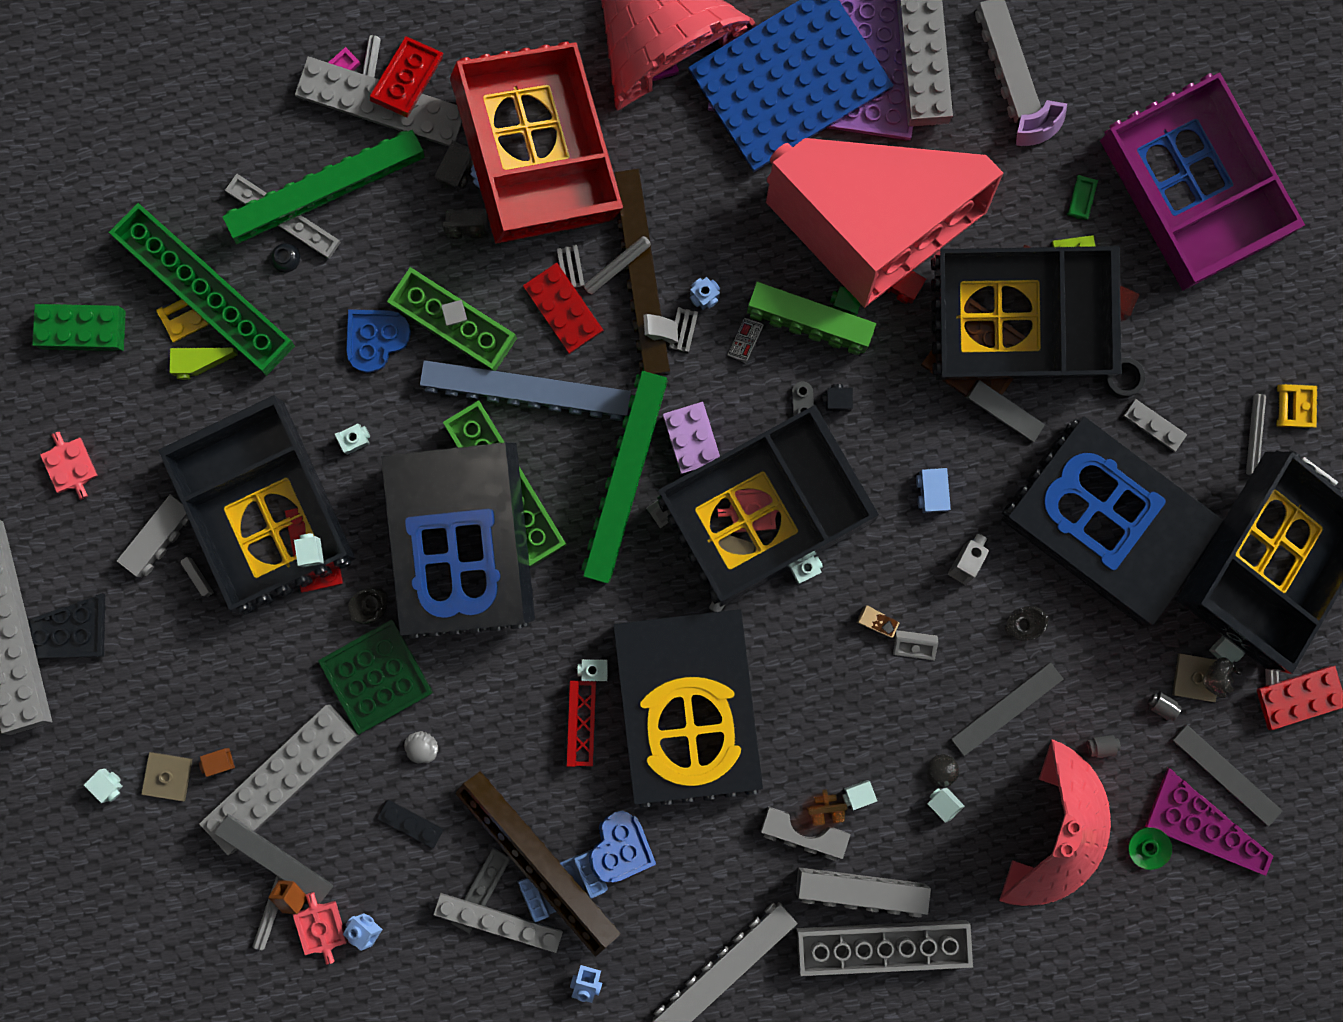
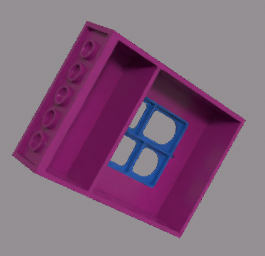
(1217, 227)

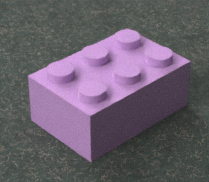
(691, 437)

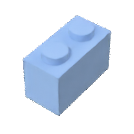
(933, 490)

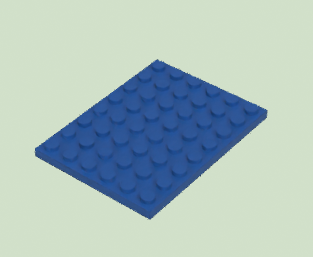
(790, 78)

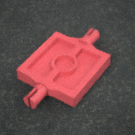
(69, 465)
(752, 501)
(320, 928)

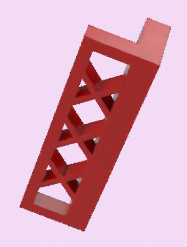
(573, 723)

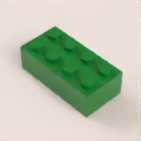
(79, 327)

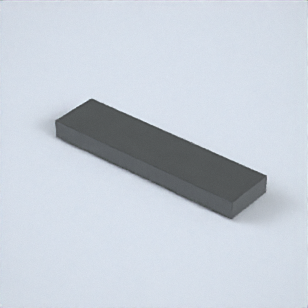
(1005, 411)
(486, 881)

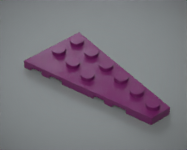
(1197, 822)

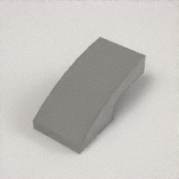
(660, 328)

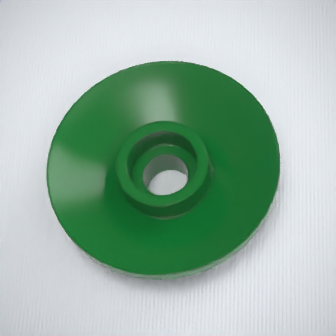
(1153, 858)

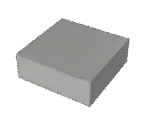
(454, 313)

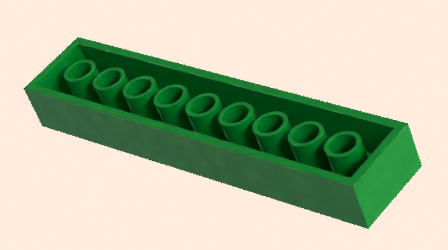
(202, 289)
(625, 477)

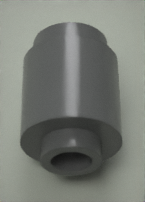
(1164, 706)
(1103, 746)

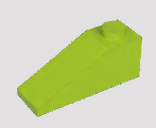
(194, 361)

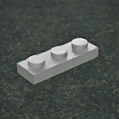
(1154, 425)

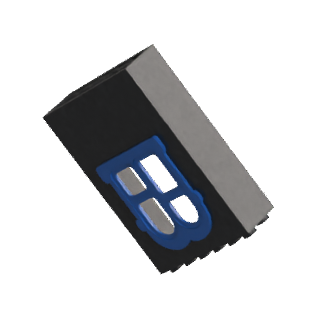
(452, 491)
(1156, 548)

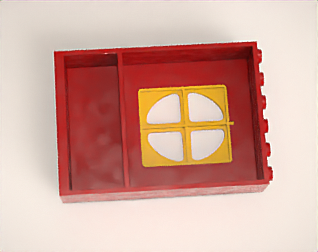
(545, 194)

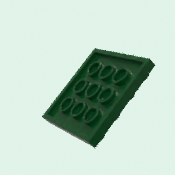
(375, 676)

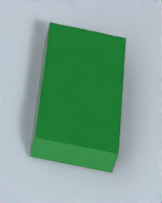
(1082, 197)

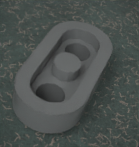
(802, 401)

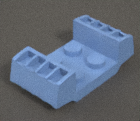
(581, 872)

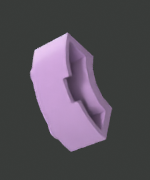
(1042, 124)

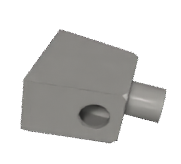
(969, 560)

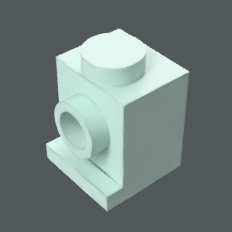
(350, 446)
(601, 670)

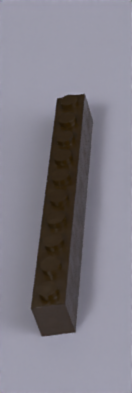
(641, 271)
(537, 863)

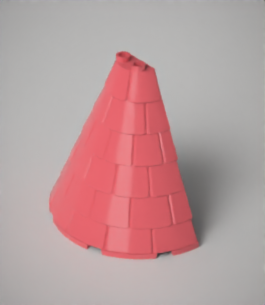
(657, 34)
(1080, 839)

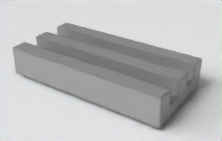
(567, 250)
(687, 312)
(197, 577)

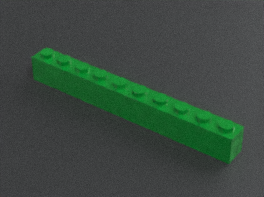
(323, 186)

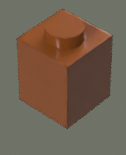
(216, 762)
(287, 897)

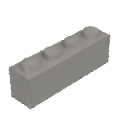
(155, 537)

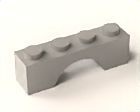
(830, 841)

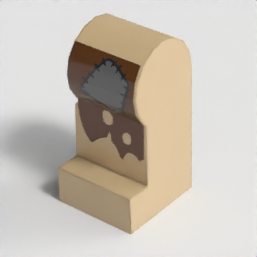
(877, 621)

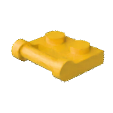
(183, 324)
(1303, 406)

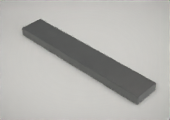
(1007, 709)
(1227, 775)
(272, 857)

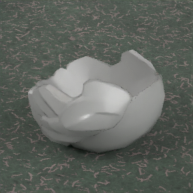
(421, 747)

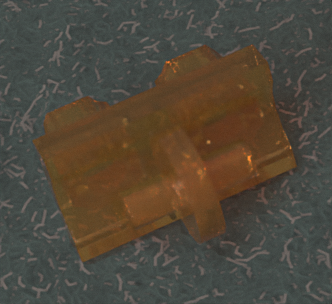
(836, 809)

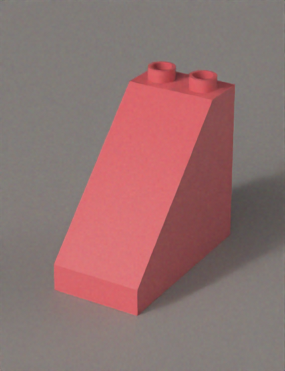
(877, 207)

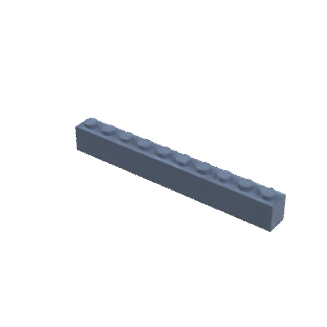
(525, 389)

